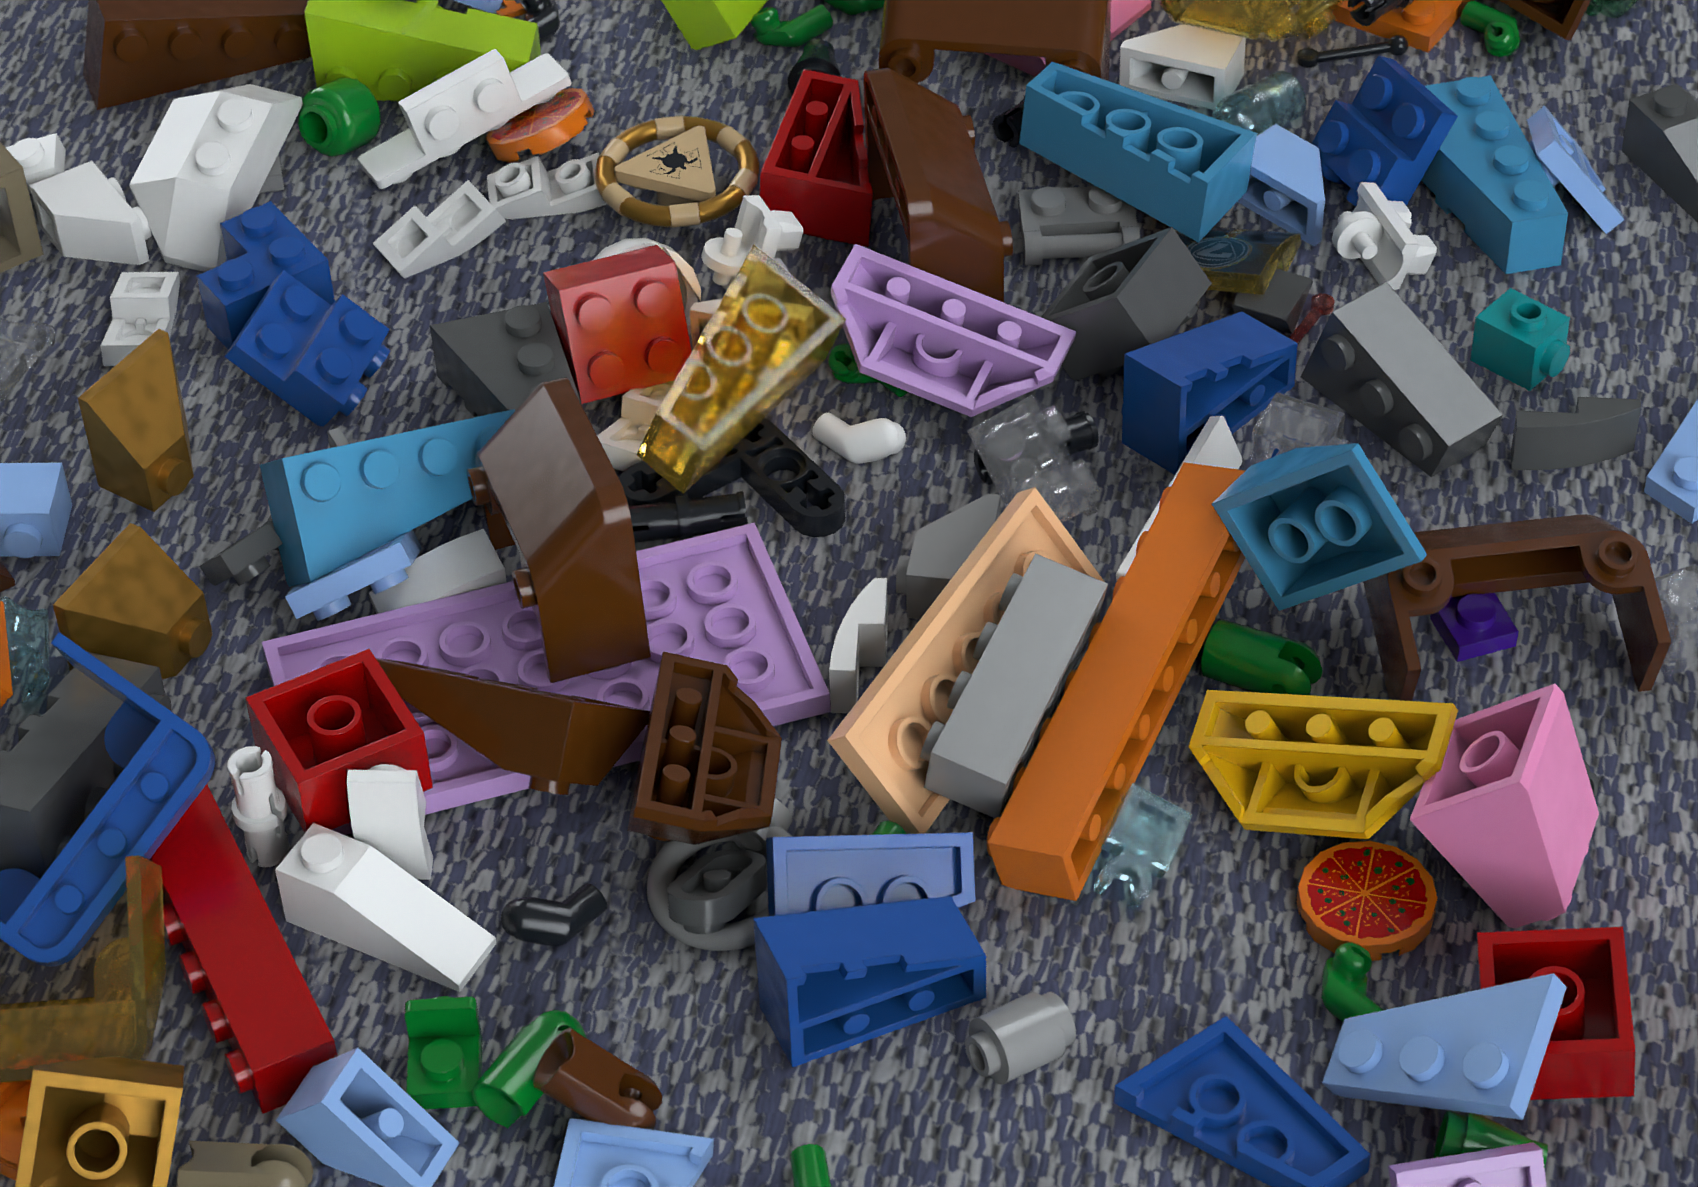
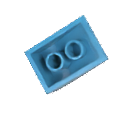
(1316, 523)

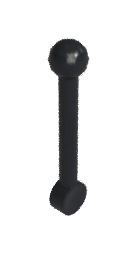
(1310, 57)

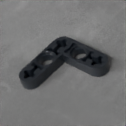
(753, 459)

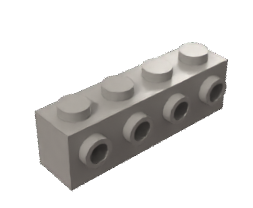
(1013, 685)

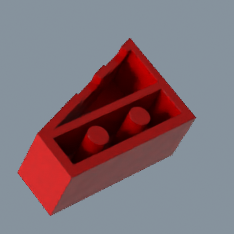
(821, 161)

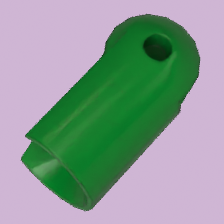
(1259, 660)
(507, 1085)

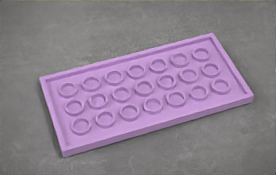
(701, 600)

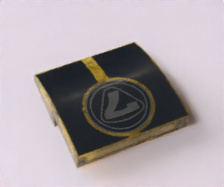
(1242, 257)

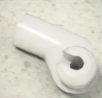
(862, 441)

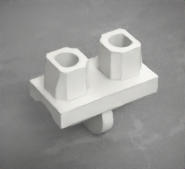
(754, 225)
(1382, 238)

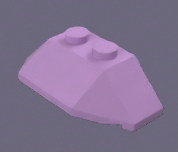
(942, 335)

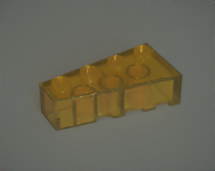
(745, 363)

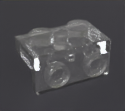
(1027, 450)

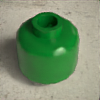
(339, 117)

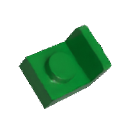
(443, 1051)

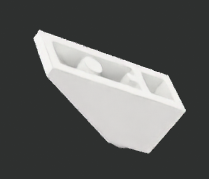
(378, 908)

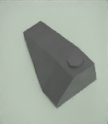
(1664, 142)

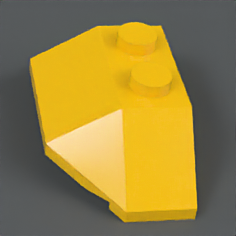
(1318, 759)

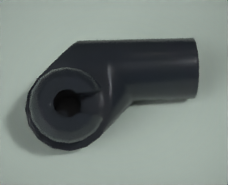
(543, 13)
(553, 921)

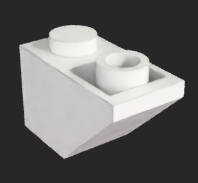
(90, 217)

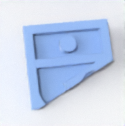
(1568, 164)
(378, 568)

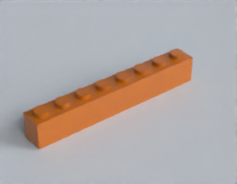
(1119, 692)

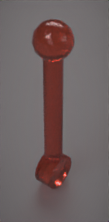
(1320, 305)

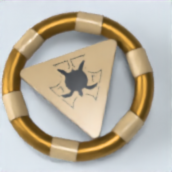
(676, 170)

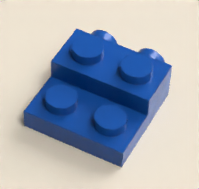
(1384, 134)
(310, 349)

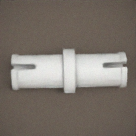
(258, 806)

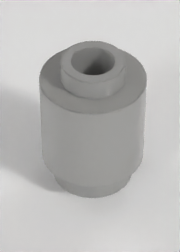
(1020, 1036)

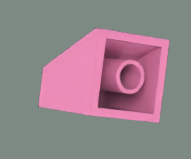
(1513, 806)

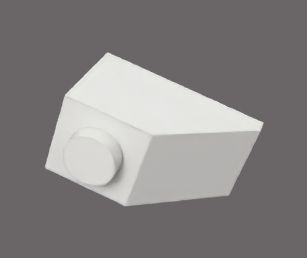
(1183, 65)

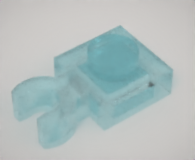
(1144, 842)

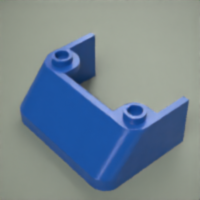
(162, 775)

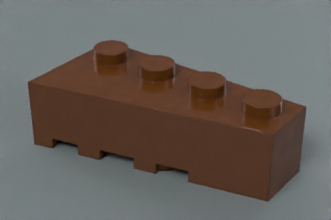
(176, 44)

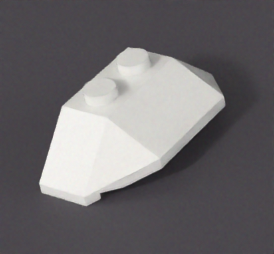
(209, 168)

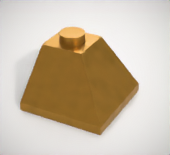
(139, 426)
(136, 606)
(100, 1124)

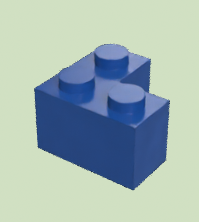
(257, 250)

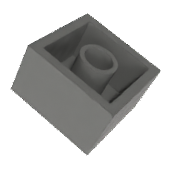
(1127, 301)

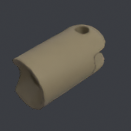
(245, 1165)

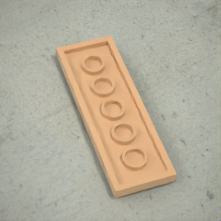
(894, 715)

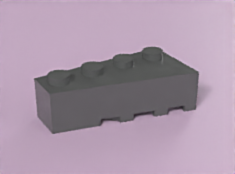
(62, 765)

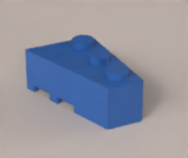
(1201, 373)
(863, 972)

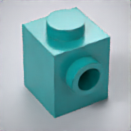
(1521, 339)

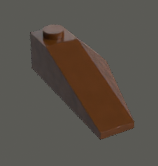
(521, 728)

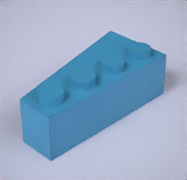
(1138, 147)
(1495, 180)
(368, 492)

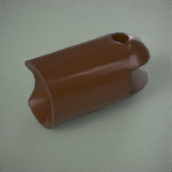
(596, 1083)

